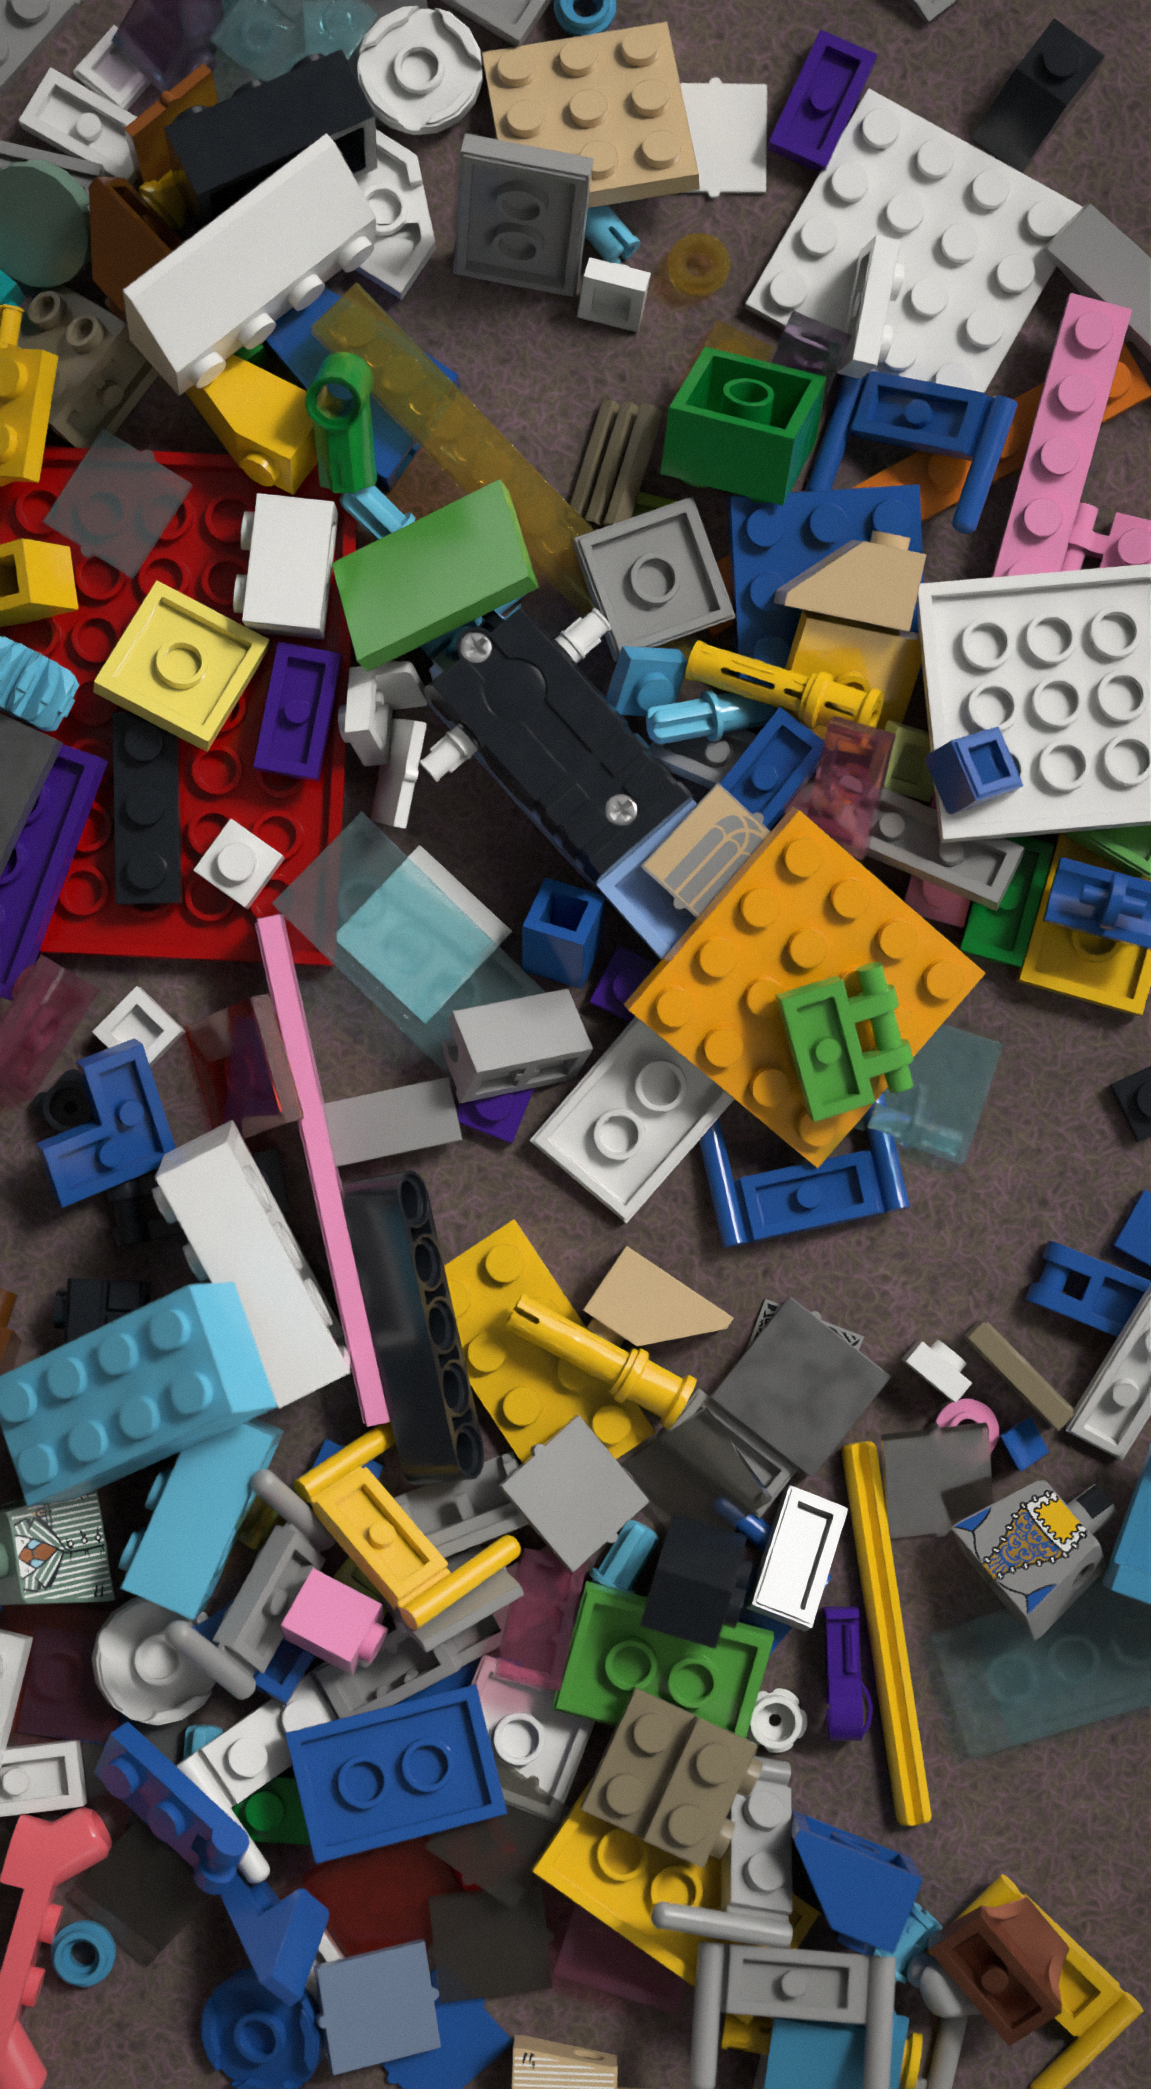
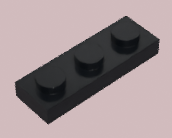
(146, 813)

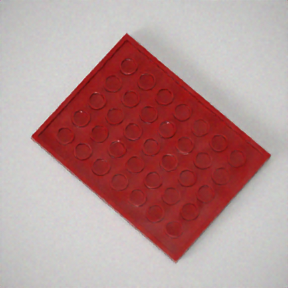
(294, 816)

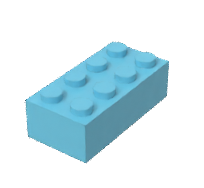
(133, 1393)

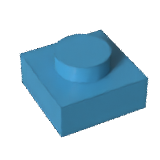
(646, 679)

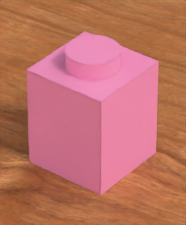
(335, 1622)

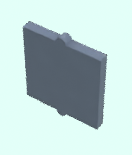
(376, 2006)

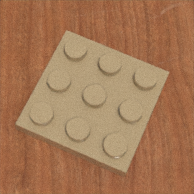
(602, 100)

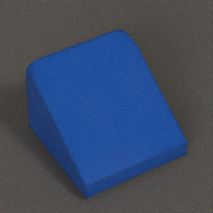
(973, 770)

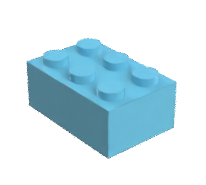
(197, 1518)

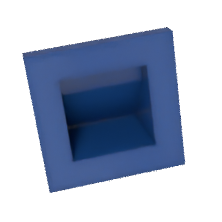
(1023, 1444)

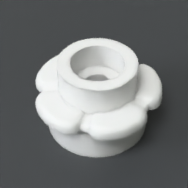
(792, 1723)

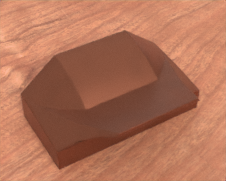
(1005, 1964)

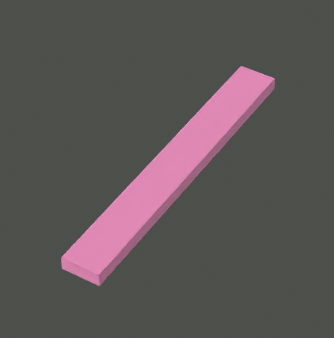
(322, 1167)

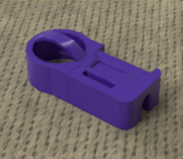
(844, 1675)

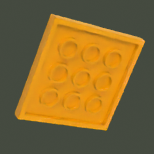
(782, 923)

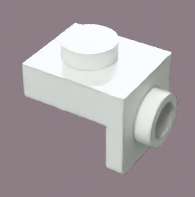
(370, 705)

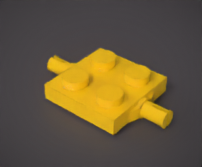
(25, 401)

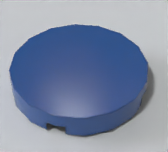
(259, 2036)

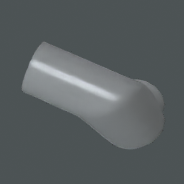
(938, 1988)

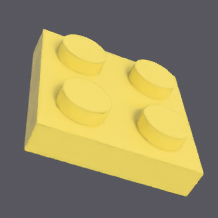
(181, 666)

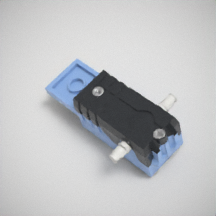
(563, 758)

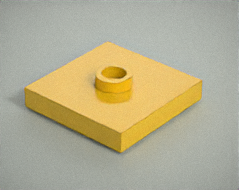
(857, 657)

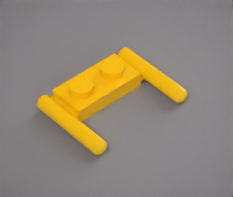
(386, 1540)
(1090, 1998)

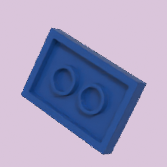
(396, 1773)

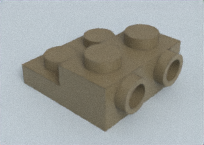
(672, 1778)

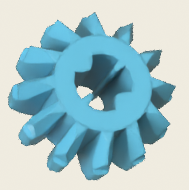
(34, 686)

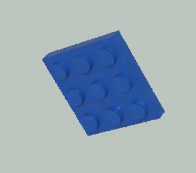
(780, 542)

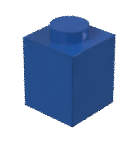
(563, 933)

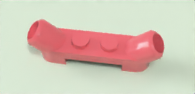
(38, 1861)

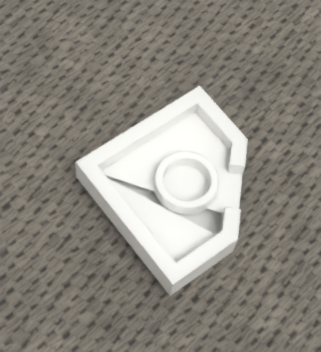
(402, 218)

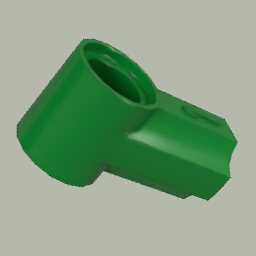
(343, 426)

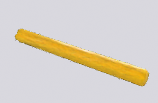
(886, 1633)

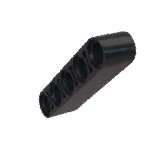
(414, 1328)

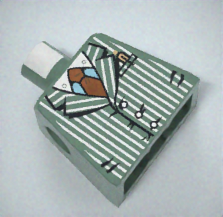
(53, 1553)

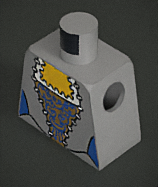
(1037, 1550)

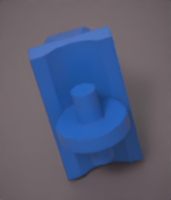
(1100, 903)

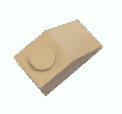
(861, 582)
(648, 1305)

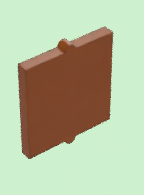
(146, 133)

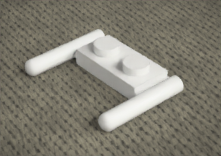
(254, 1754)

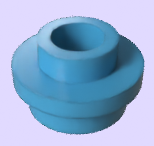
(580, 26)
(68, 1967)

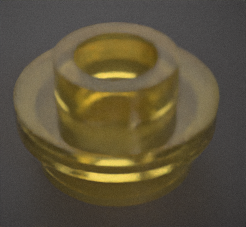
(698, 245)

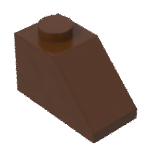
(125, 238)

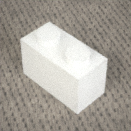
(288, 566)

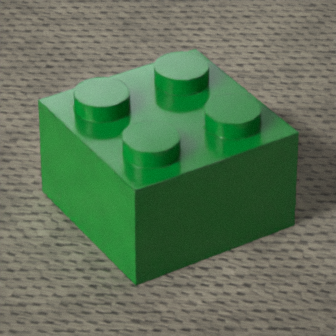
(742, 426)

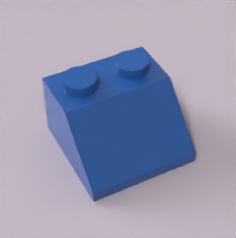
(858, 1883)

